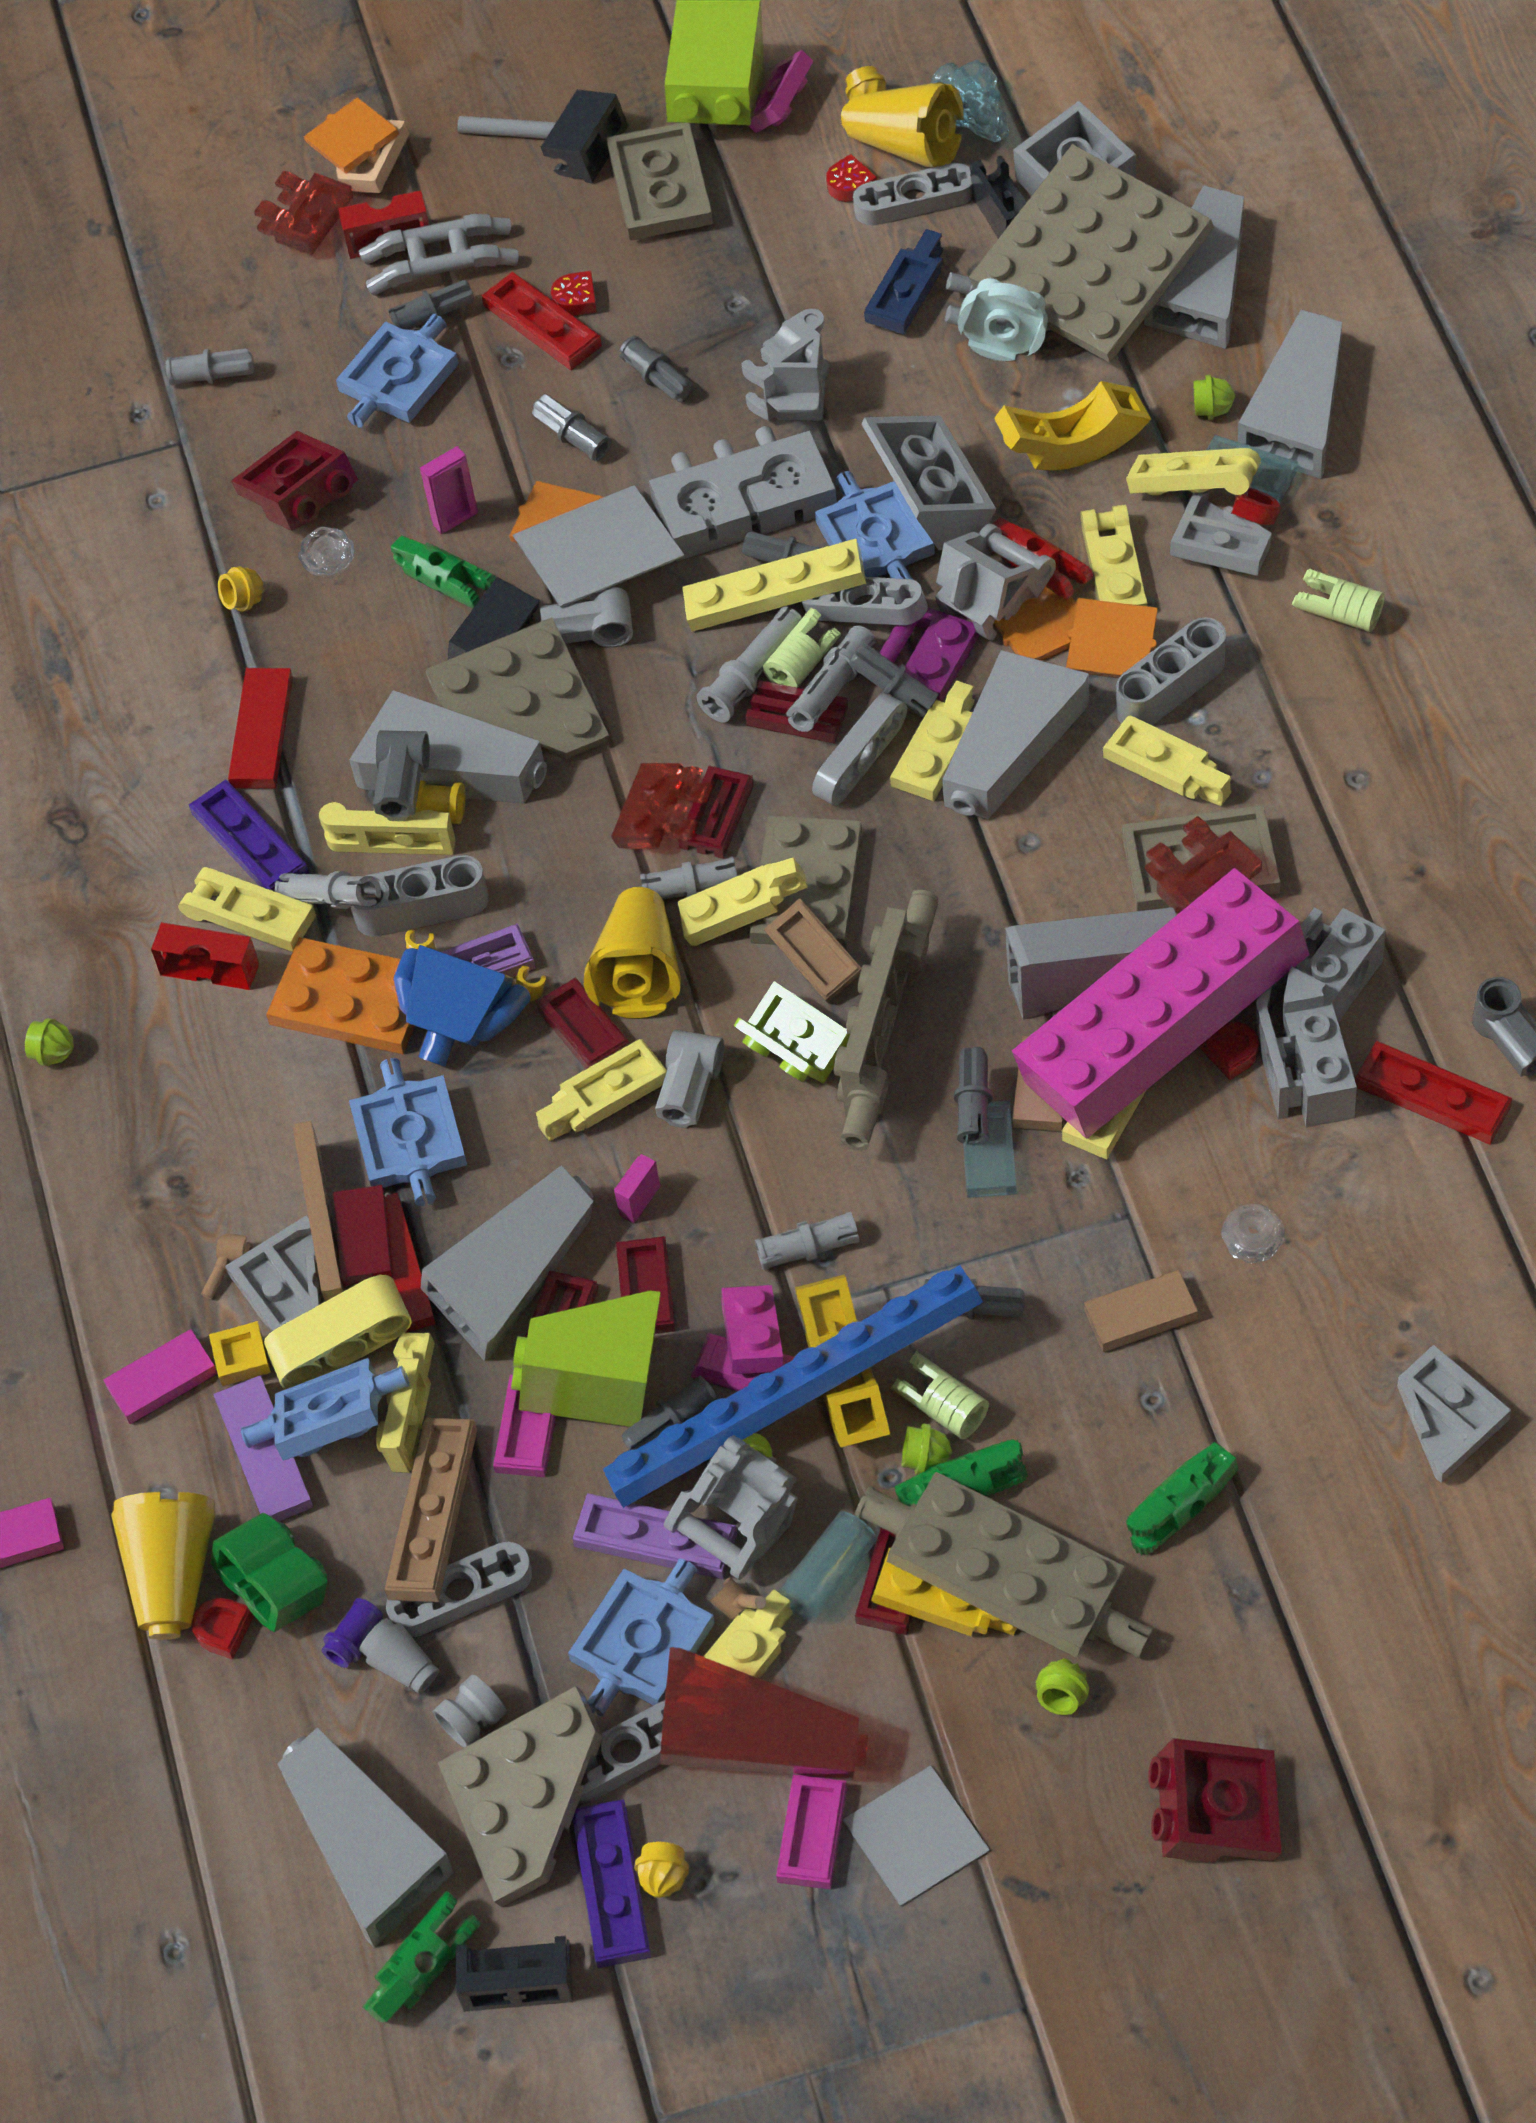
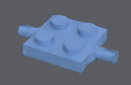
(397, 371)
(881, 524)
(407, 1132)
(325, 1409)
(633, 1634)

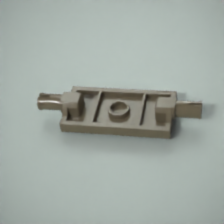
(898, 949)
(1006, 1565)

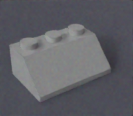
(931, 475)

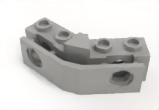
(1314, 1002)

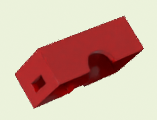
(370, 223)
(205, 953)

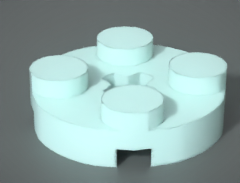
(1005, 301)

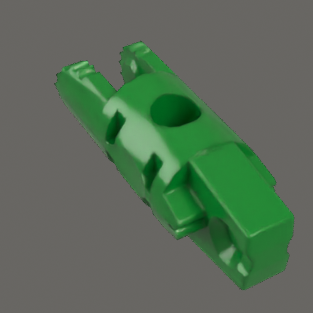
(441, 570)
(982, 1471)
(1180, 1497)
(400, 1979)

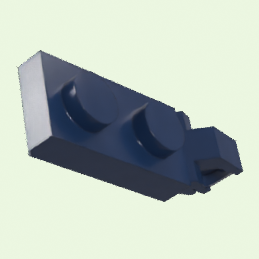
(906, 284)

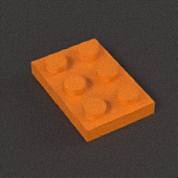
(341, 996)

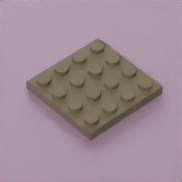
(1095, 250)

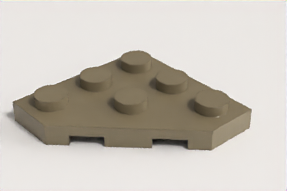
(523, 687)
(523, 1790)

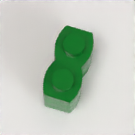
(269, 1571)

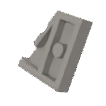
(1219, 537)
(280, 1275)
(1449, 1410)

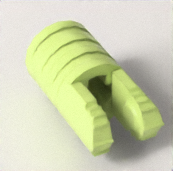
(1347, 603)
(799, 652)
(945, 1399)

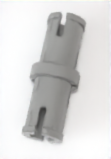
(689, 878)
(807, 1241)

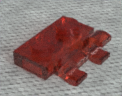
(310, 214)
(653, 808)
(1212, 860)

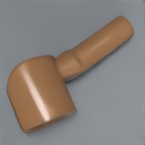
(228, 1249)
(734, 1599)

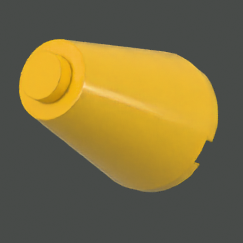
(908, 122)
(634, 957)
(163, 1556)

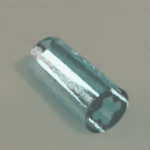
(828, 1565)

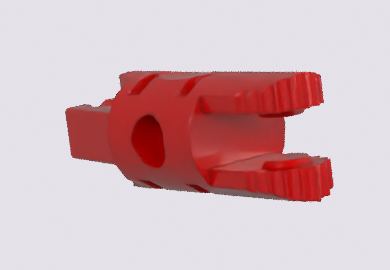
(1038, 545)

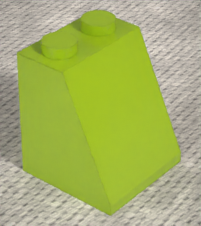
(715, 62)
(588, 1360)

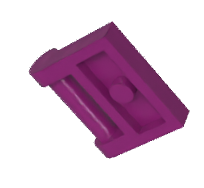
(939, 651)

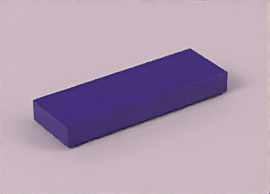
(246, 835)
(611, 1884)

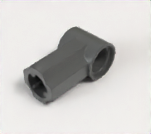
(399, 761)
(1510, 1029)

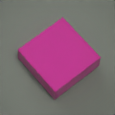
(637, 1188)

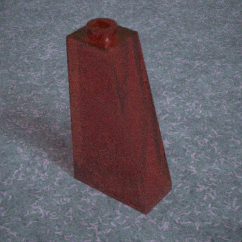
(750, 1725)

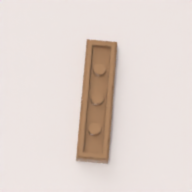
(318, 1209)
(431, 1510)

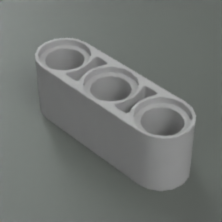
(1172, 671)
(440, 899)

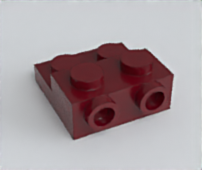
(296, 480)
(1215, 1801)

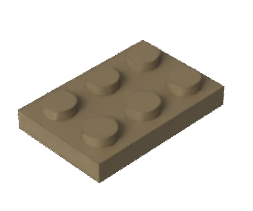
(659, 180)
(1246, 823)
(829, 858)

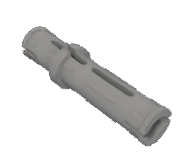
(828, 680)
(334, 889)

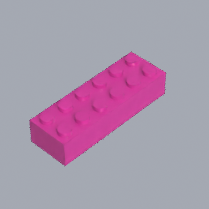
(1161, 1002)

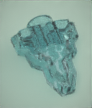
(979, 98)

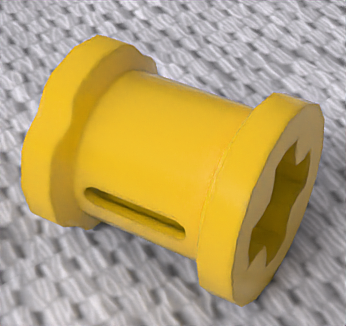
(442, 799)

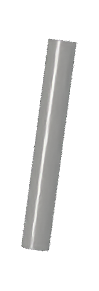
(504, 127)

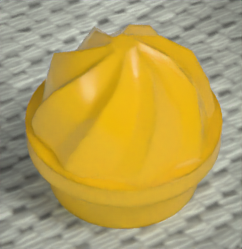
(864, 81)
(240, 588)
(661, 1868)

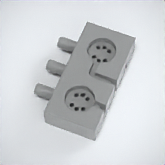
(723, 498)

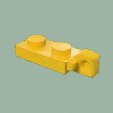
(927, 1602)

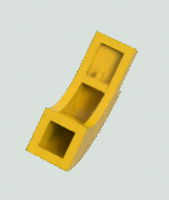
(1076, 434)
(856, 1404)

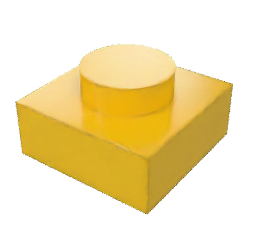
(239, 1353)

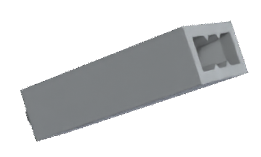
(1203, 293)
(1297, 395)
(1011, 729)
(483, 757)
(1063, 958)
(505, 1261)
(367, 1840)

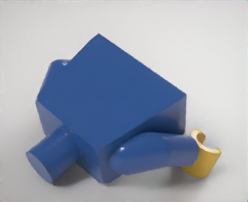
(457, 997)

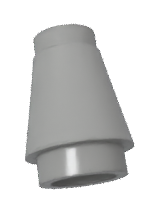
(398, 1655)

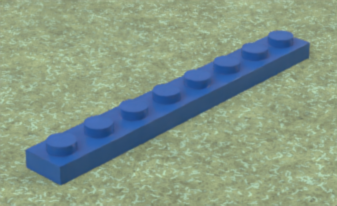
(792, 1385)

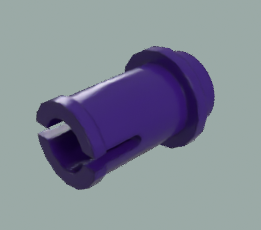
(344, 1644)

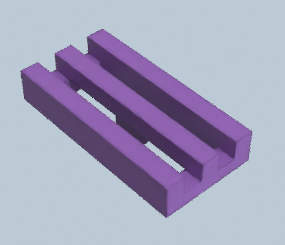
(505, 961)

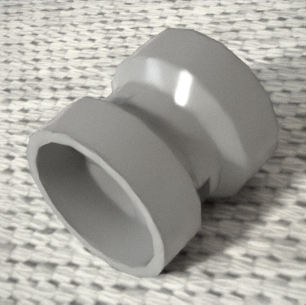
(472, 1709)

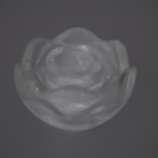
(326, 552)
(1253, 1246)

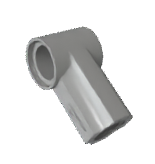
(601, 618)
(690, 1066)

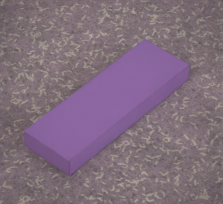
(273, 1482)
(640, 1535)

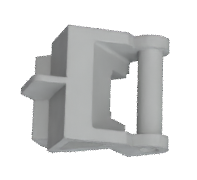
(794, 371)
(984, 587)
(748, 1490)

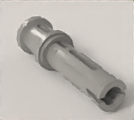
(740, 676)

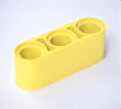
(338, 1331)

